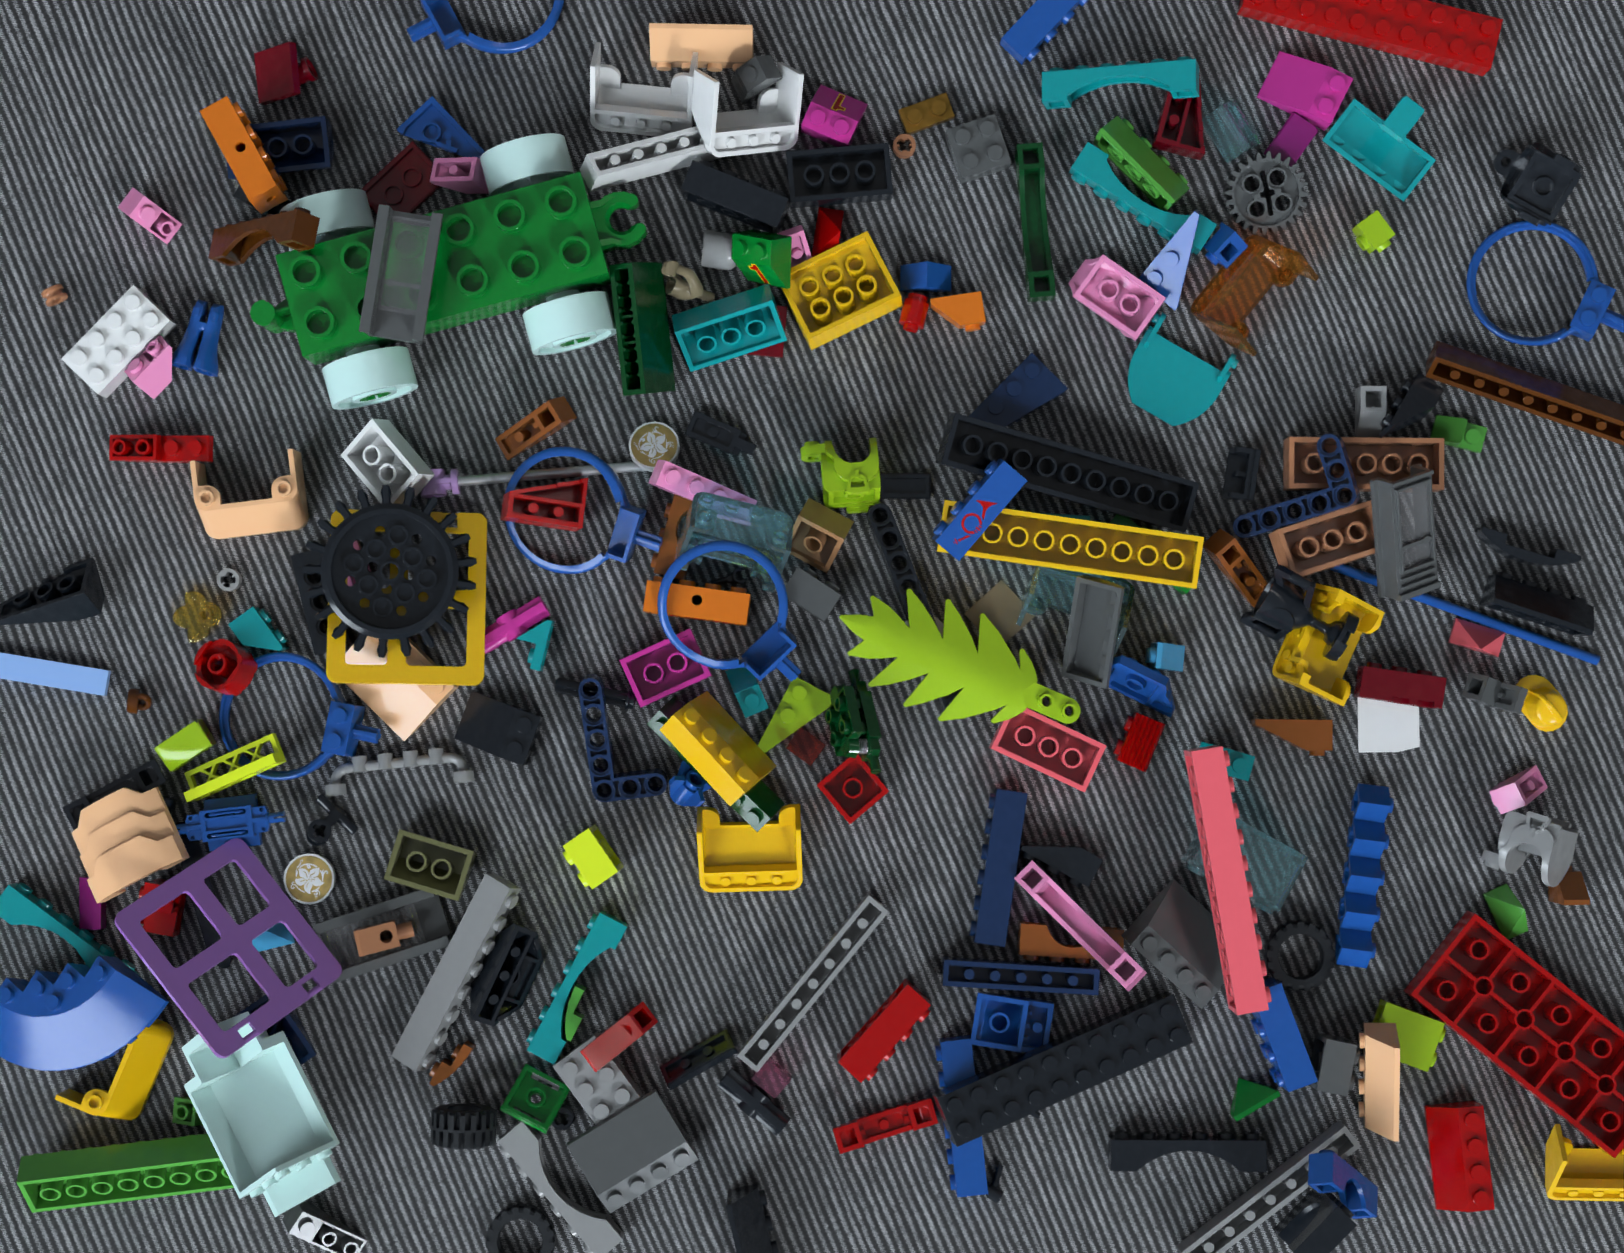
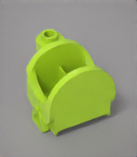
(846, 483)

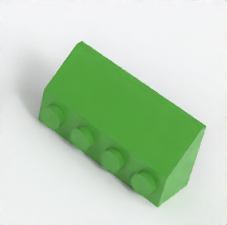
(1141, 164)

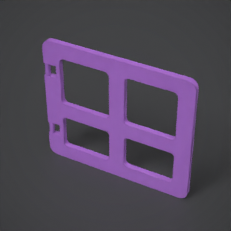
(234, 941)

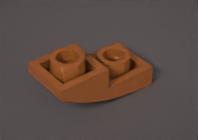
(447, 1067)

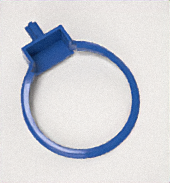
(450, 32)
(1591, 309)
(628, 523)
(769, 649)
(341, 731)

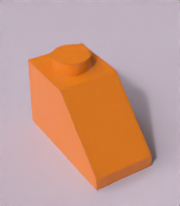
(961, 310)

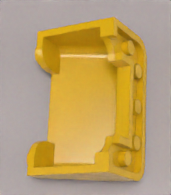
(1301, 654)

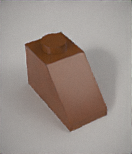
(1570, 890)

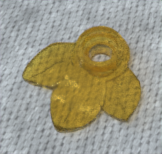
(194, 616)

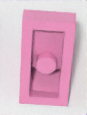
(799, 247)

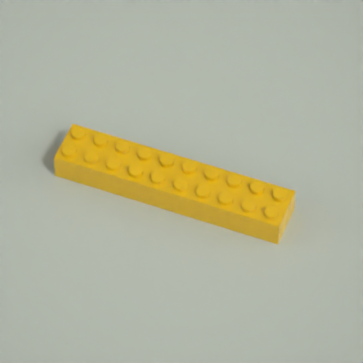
(1089, 547)

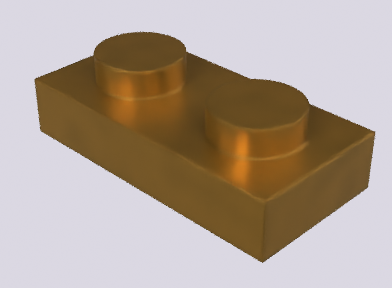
(926, 114)

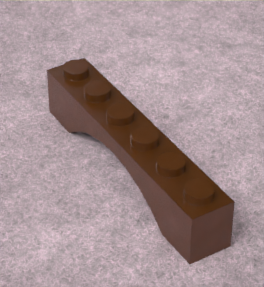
(236, 242)

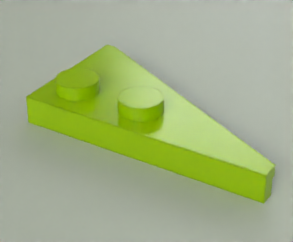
(797, 707)

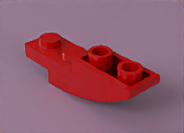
(160, 448)

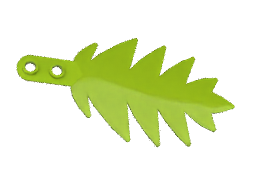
(985, 676)

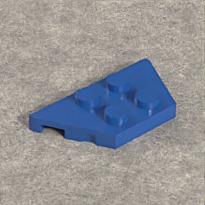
(1142, 684)

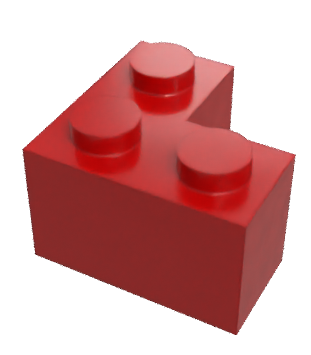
(166, 919)

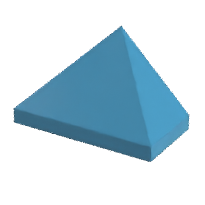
(273, 938)

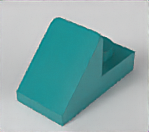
(1402, 118)
(541, 637)
(747, 691)

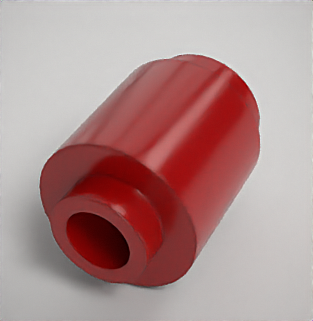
(914, 312)

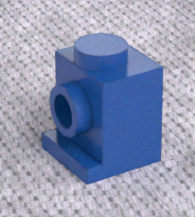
(1224, 246)

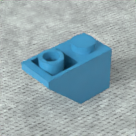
(1165, 656)

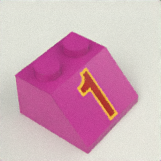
(833, 117)

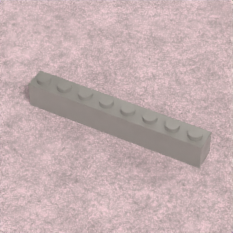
(456, 972)
(812, 982)
(1267, 1195)

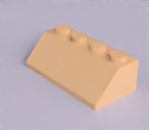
(716, 45)
(1380, 1079)

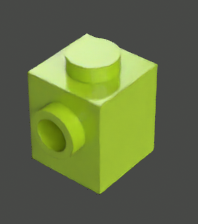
(1373, 233)

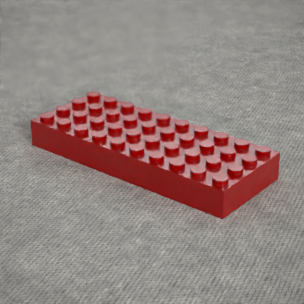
(1528, 1027)

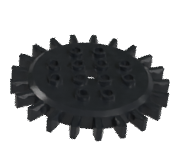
(400, 524)

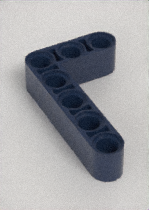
(1307, 502)
(604, 750)

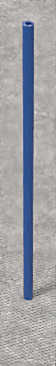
(1480, 618)

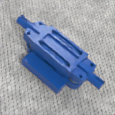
(230, 819)

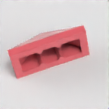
(1476, 637)

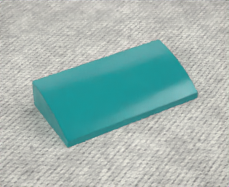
(1376, 153)

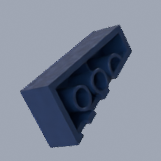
(1020, 394)

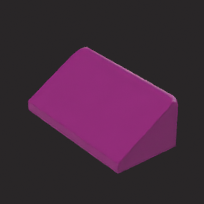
(1292, 138)
(91, 914)

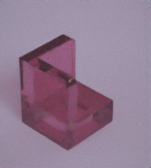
(772, 1077)

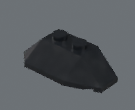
(505, 975)

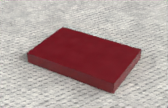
(402, 182)

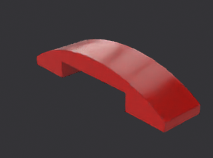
(884, 1124)

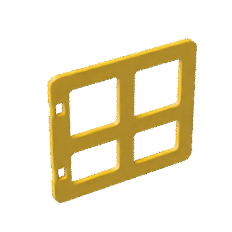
(396, 669)

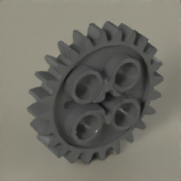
(1289, 187)

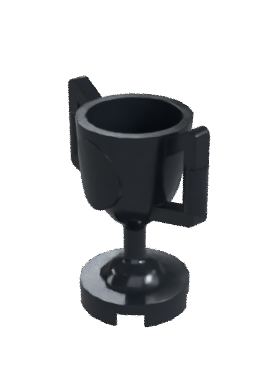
(1288, 609)

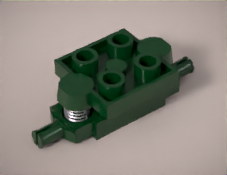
(854, 722)

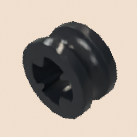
(562, 1125)

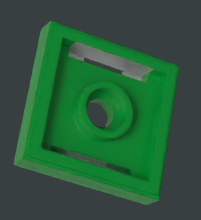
(527, 1086)

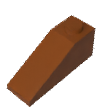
(536, 427)
(1235, 565)
(1304, 734)

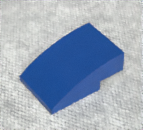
(1011, 1022)

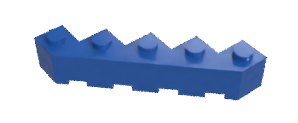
(1362, 875)

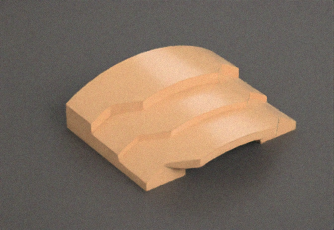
(126, 840)

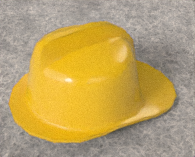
(1543, 703)

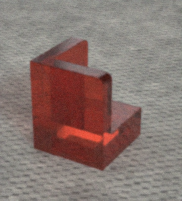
(805, 746)

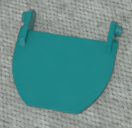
(1172, 380)

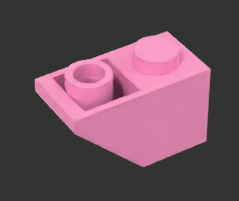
(149, 215)
(152, 368)

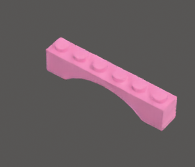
(1080, 926)

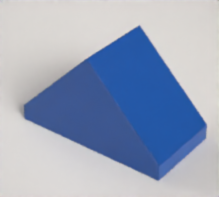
(925, 277)

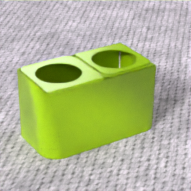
(185, 745)

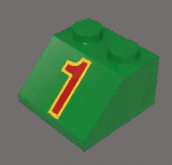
(763, 257)

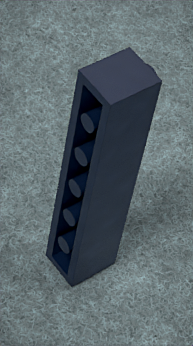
(999, 867)
(1020, 976)

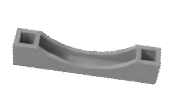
(594, 1228)

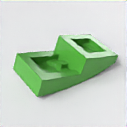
(573, 1017)

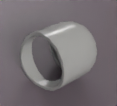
(717, 250)

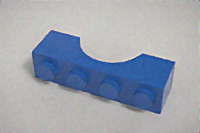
(1333, 1174)

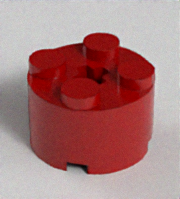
(224, 667)

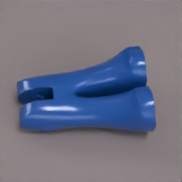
(206, 359)

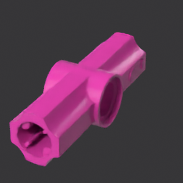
(515, 623)

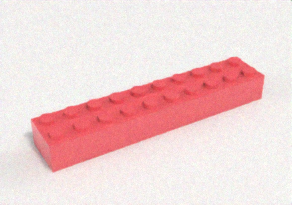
(1227, 880)

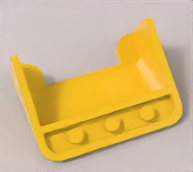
(744, 860)

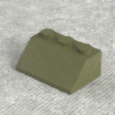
(430, 865)

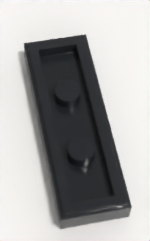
(698, 1059)

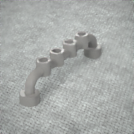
(386, 762)

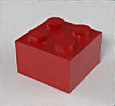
(852, 788)

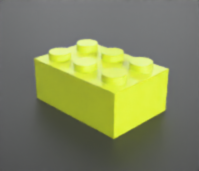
(592, 857)

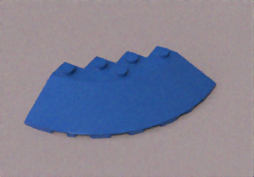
(75, 1015)

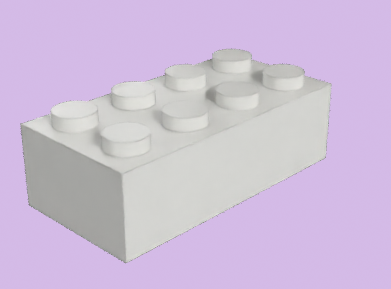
(117, 340)

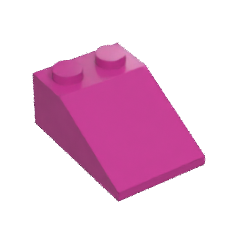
(1305, 88)

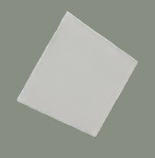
(1387, 726)

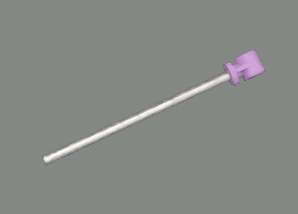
(440, 482)

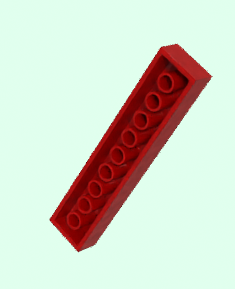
(1399, 27)

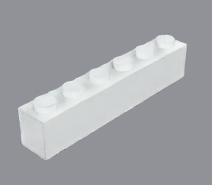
(643, 158)

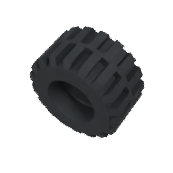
(463, 1126)

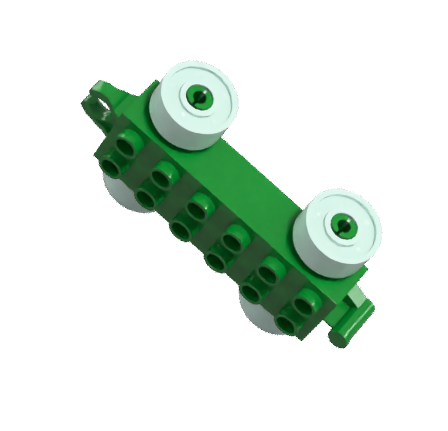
(495, 255)

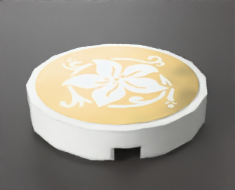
(653, 442)
(309, 878)

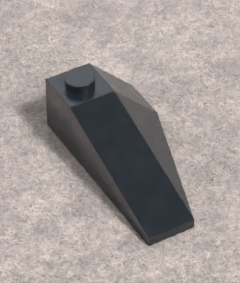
(65, 598)

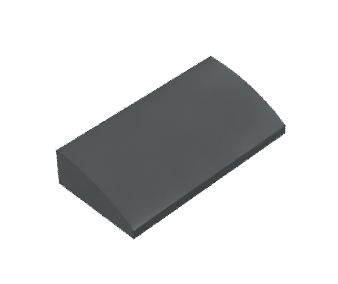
(1092, 630)

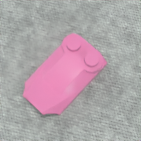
(1116, 295)

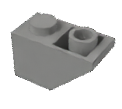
(1369, 410)

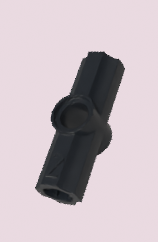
(754, 1101)

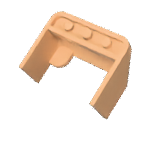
(281, 513)

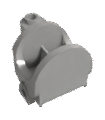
(1535, 835)

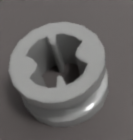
(225, 573)

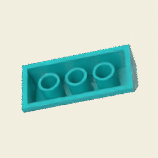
(729, 327)

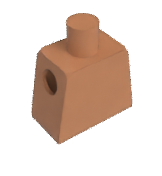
(369, 939)

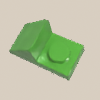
(1459, 433)

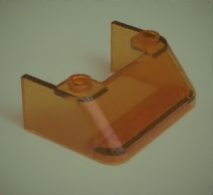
(1243, 284)

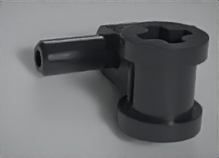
(336, 814)

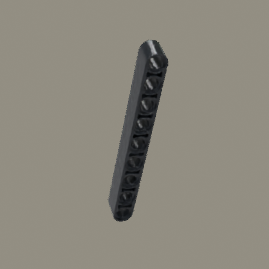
(899, 576)

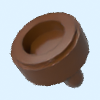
(134, 699)

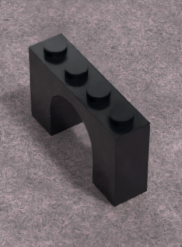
(1316, 1224)

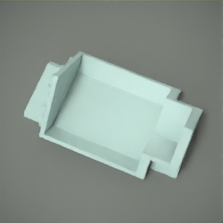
(263, 1118)

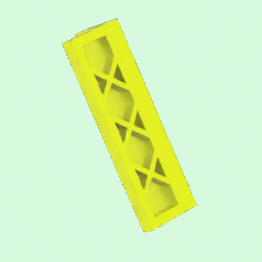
(234, 775)

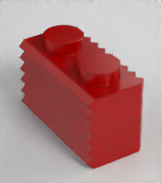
(1139, 741)

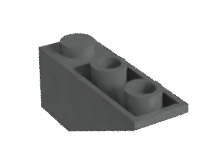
(322, 1229)

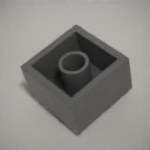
(977, 148)
(812, 594)
(1333, 1063)

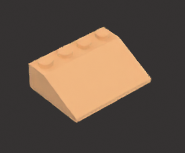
(398, 705)

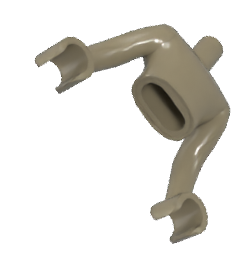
(684, 289)

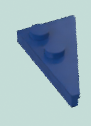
(439, 129)

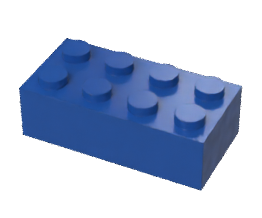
(1283, 1041)

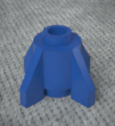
(687, 787)

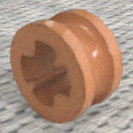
(903, 138)
(54, 295)

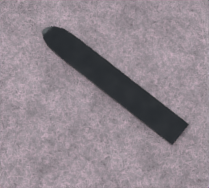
(209, 933)

